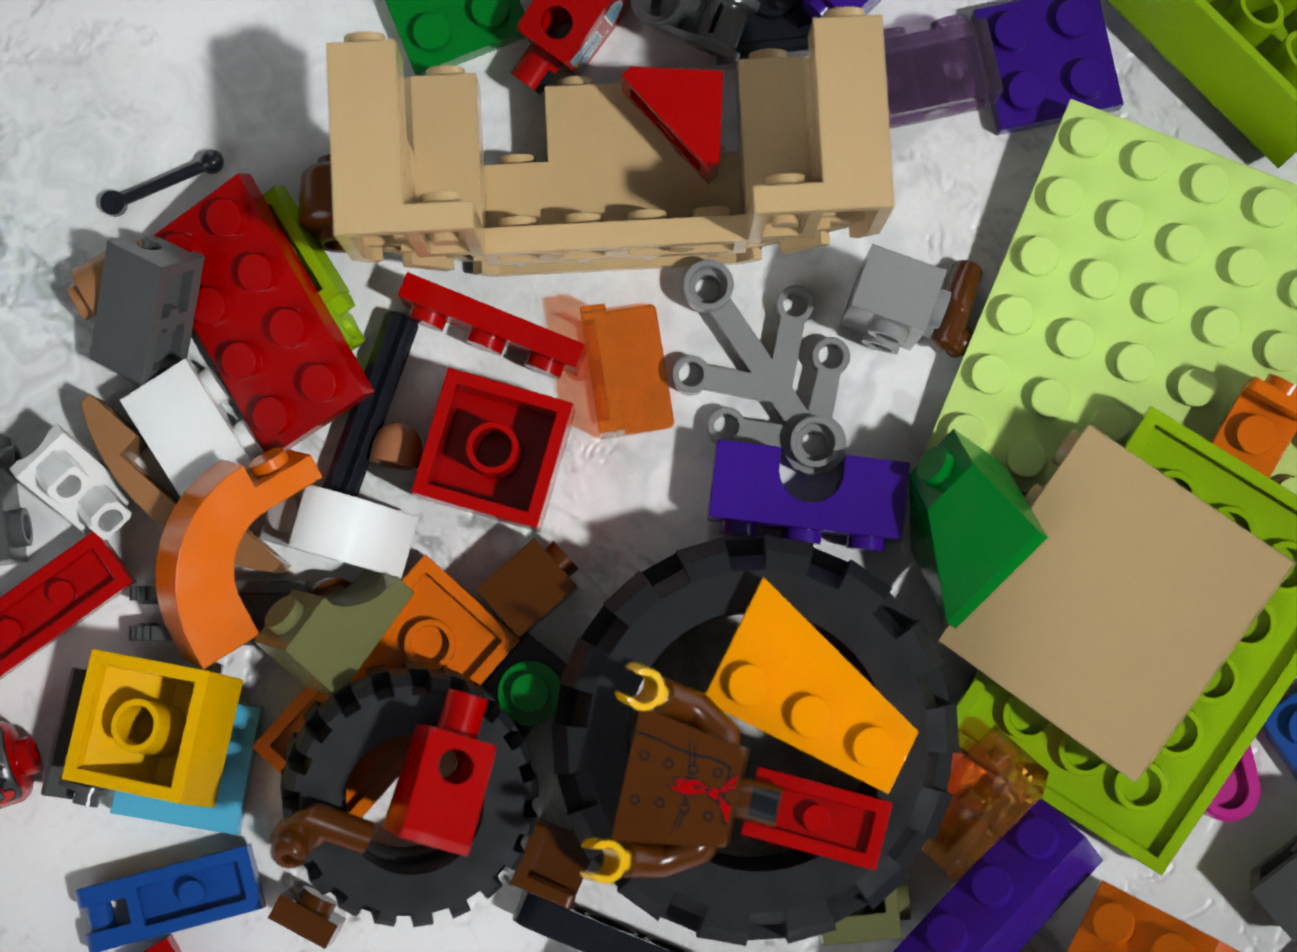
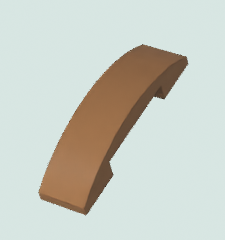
(121, 445)

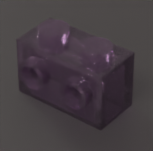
(940, 70)

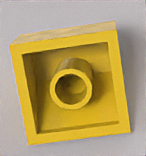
(152, 729)

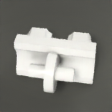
(75, 484)

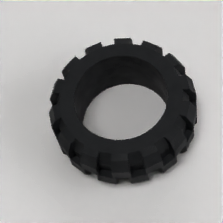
(786, 892)

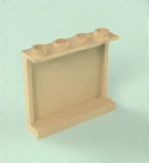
(1121, 604)

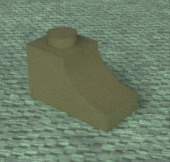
(331, 636)

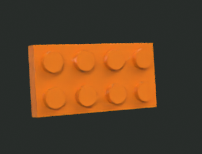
(435, 627)

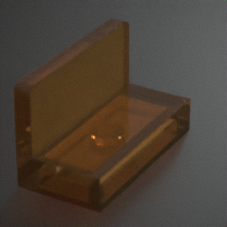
(627, 370)

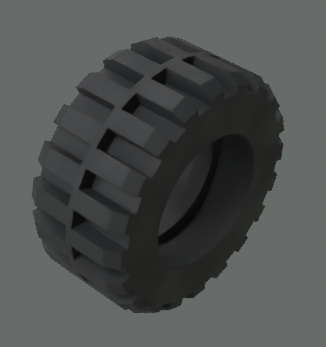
(416, 877)

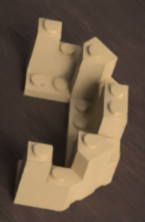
(612, 188)

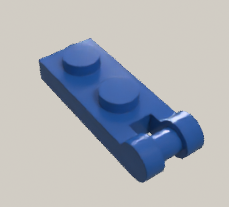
(173, 898)

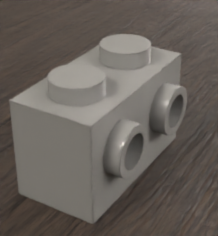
(895, 300)

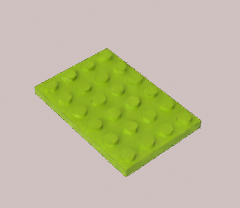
(1167, 802)

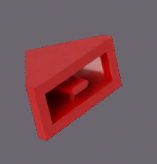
(683, 108)

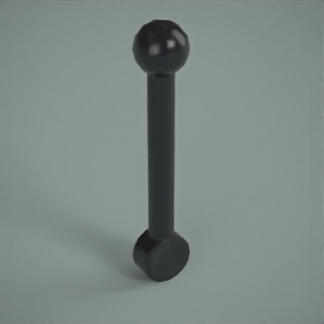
(116, 204)

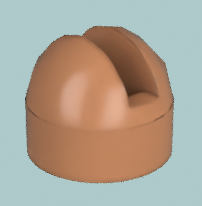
(397, 447)

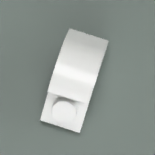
(342, 529)

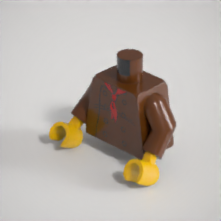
(680, 785)

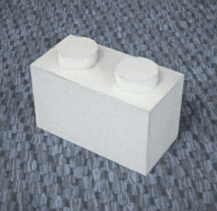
(187, 425)

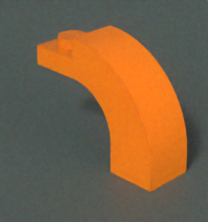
(201, 544)

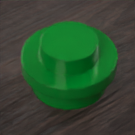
(529, 692)

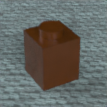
(530, 586)

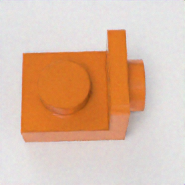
(1260, 423)

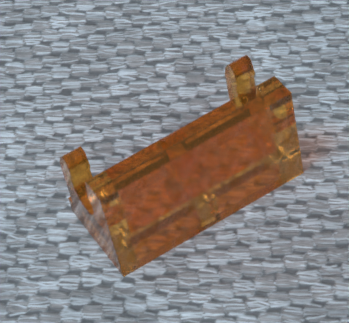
(990, 794)

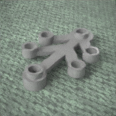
(769, 377)

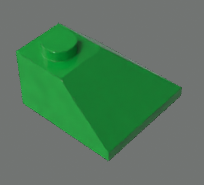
(967, 524)

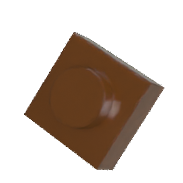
(308, 915)

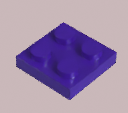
(1046, 58)

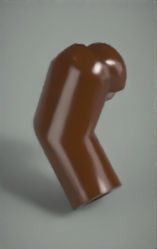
(953, 333)
(313, 827)

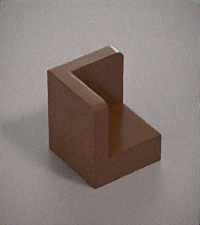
(552, 864)

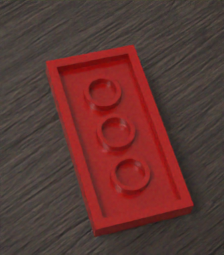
(265, 318)

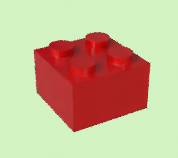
(494, 450)

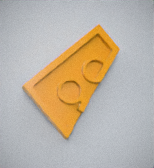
(807, 694)

